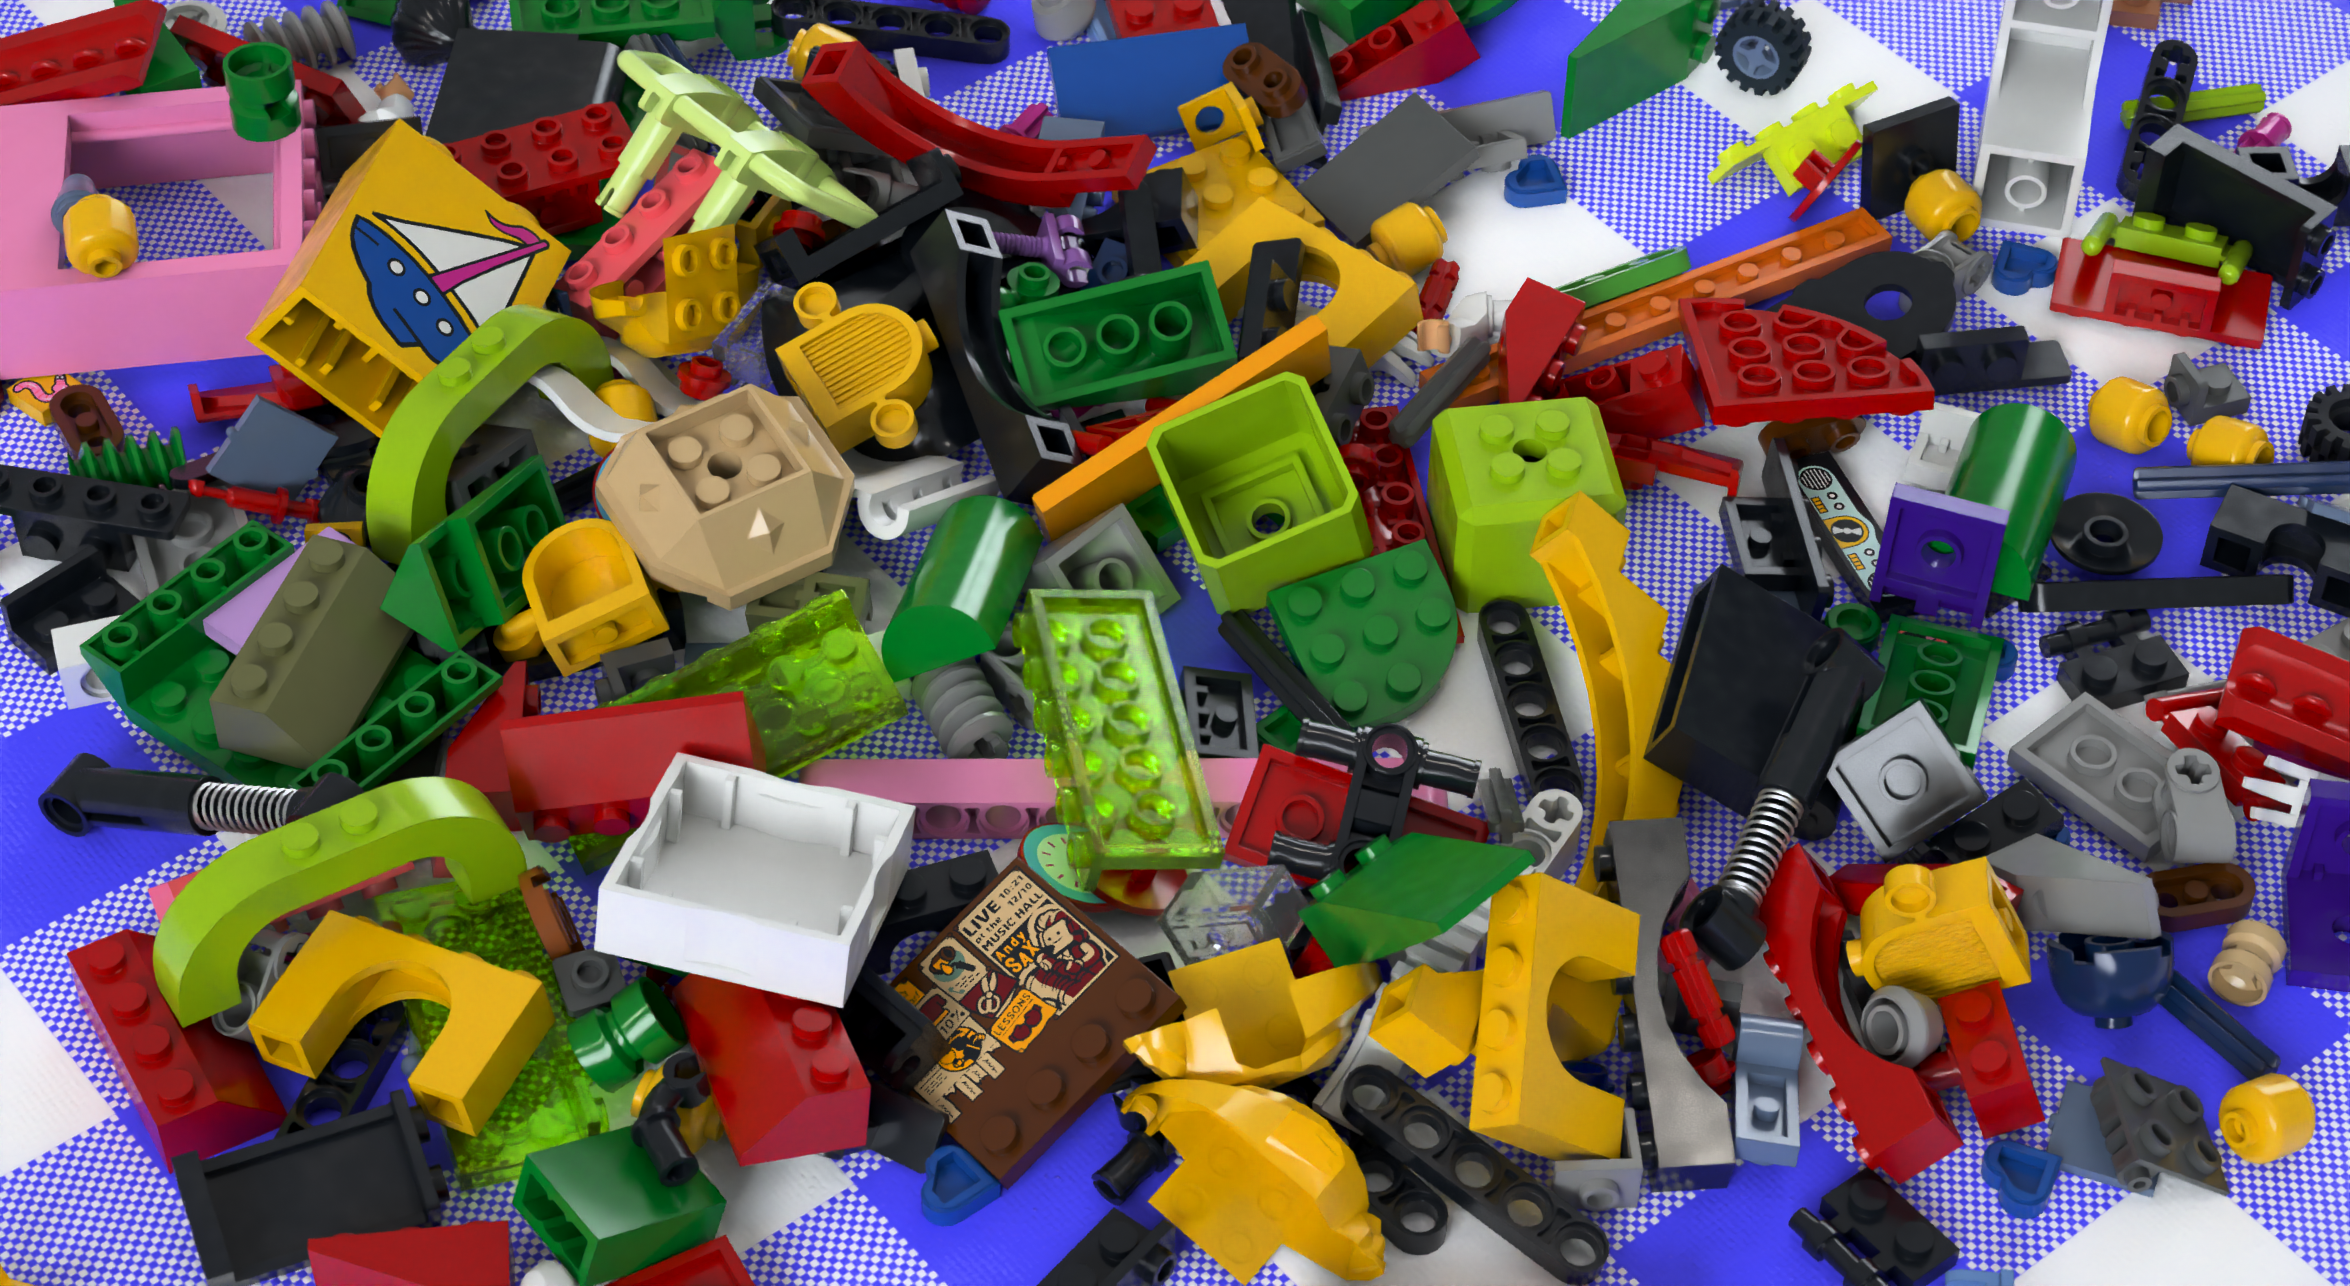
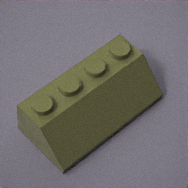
(311, 658)

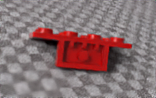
(550, 163)
(2161, 294)

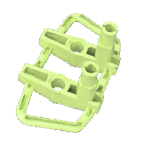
(749, 153)

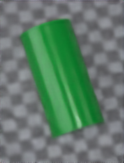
(2022, 464)
(962, 586)

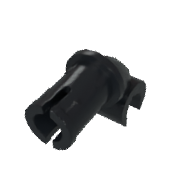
(659, 1122)
(1135, 1160)

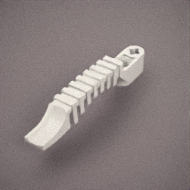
(1552, 837)

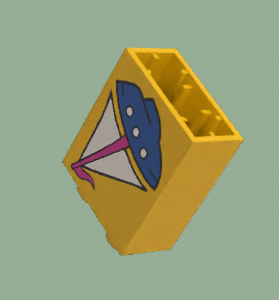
(401, 275)

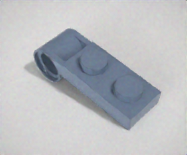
(1766, 1089)

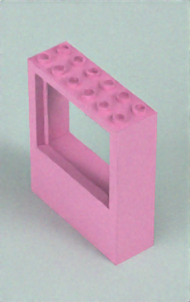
(158, 308)

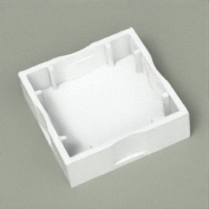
(756, 880)

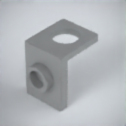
(1603, 1182)

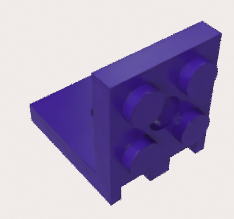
(1933, 579)
(2318, 890)

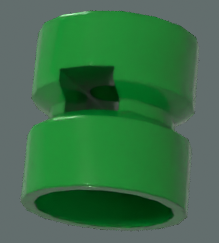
(262, 91)
(619, 1039)

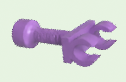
(1056, 251)

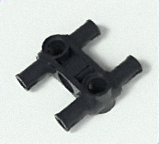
(1376, 794)

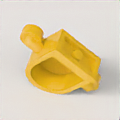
(858, 368)
(583, 598)
(1940, 931)

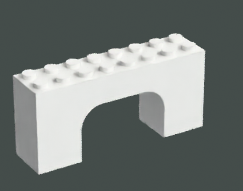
(2039, 114)

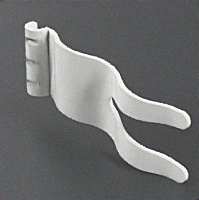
(890, 495)

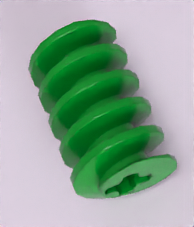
(134, 464)

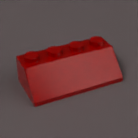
(604, 763)
(775, 1069)
(185, 1081)

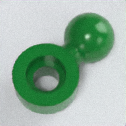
(1028, 284)

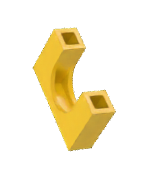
(1371, 302)
(359, 966)
(1518, 1081)

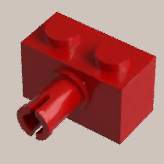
(1984, 1061)

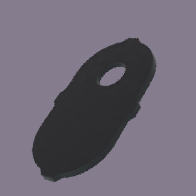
(1851, 286)

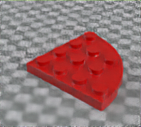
(1794, 365)

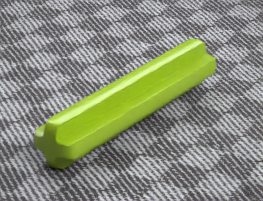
(2207, 103)

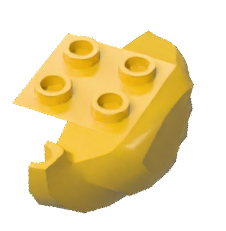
(699, 301)
(1255, 1020)
(1260, 1178)

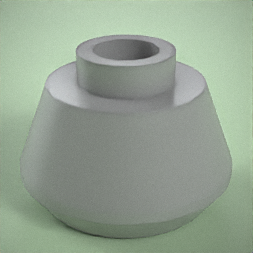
(1062, 18)
(1901, 1025)

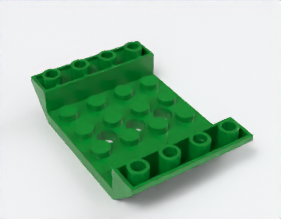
(167, 670)

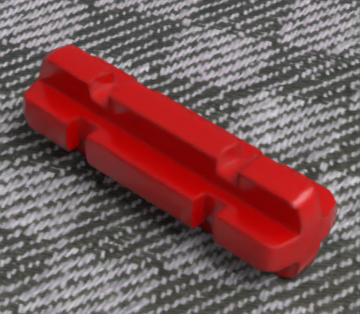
(1437, 289)
(1697, 989)

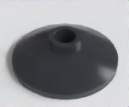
(2107, 534)

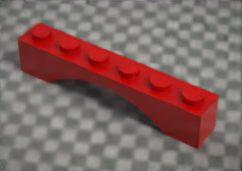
(1893, 1108)

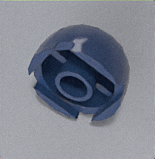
(2111, 975)

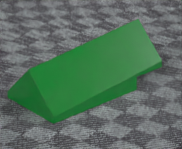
(472, 562)

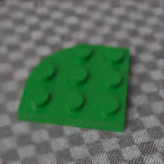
(1372, 633)

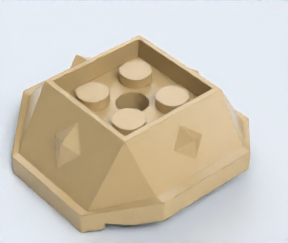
(729, 496)

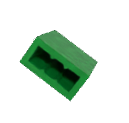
(607, 1209)

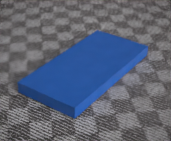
(1143, 79)

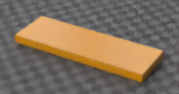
(1126, 468)

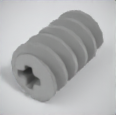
(309, 36)
(963, 711)

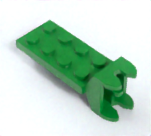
(682, 19)

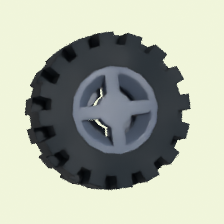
(1744, 43)

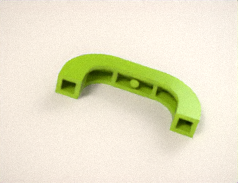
(453, 401)
(313, 858)

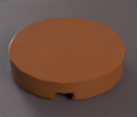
(549, 914)

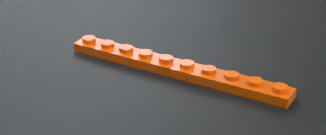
(1748, 275)

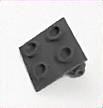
(2154, 1130)

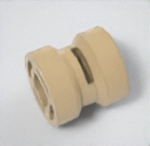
(2247, 963)

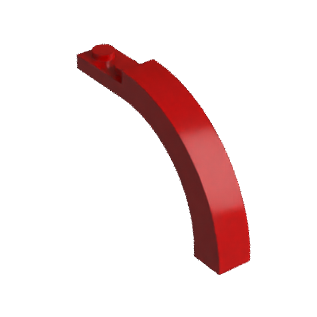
(992, 162)

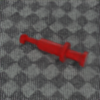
(275, 505)

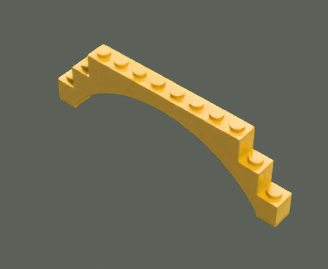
(1618, 638)

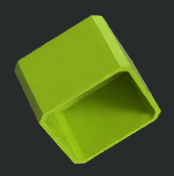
(1255, 458)
(1497, 477)

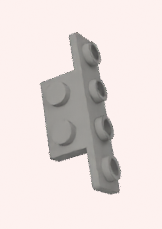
(1502, 128)

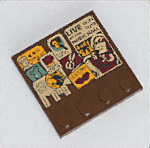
(1031, 1016)

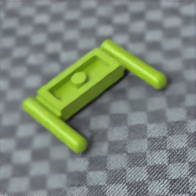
(2150, 235)

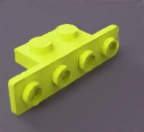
(1785, 148)

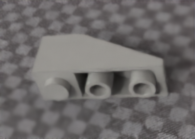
(2077, 891)

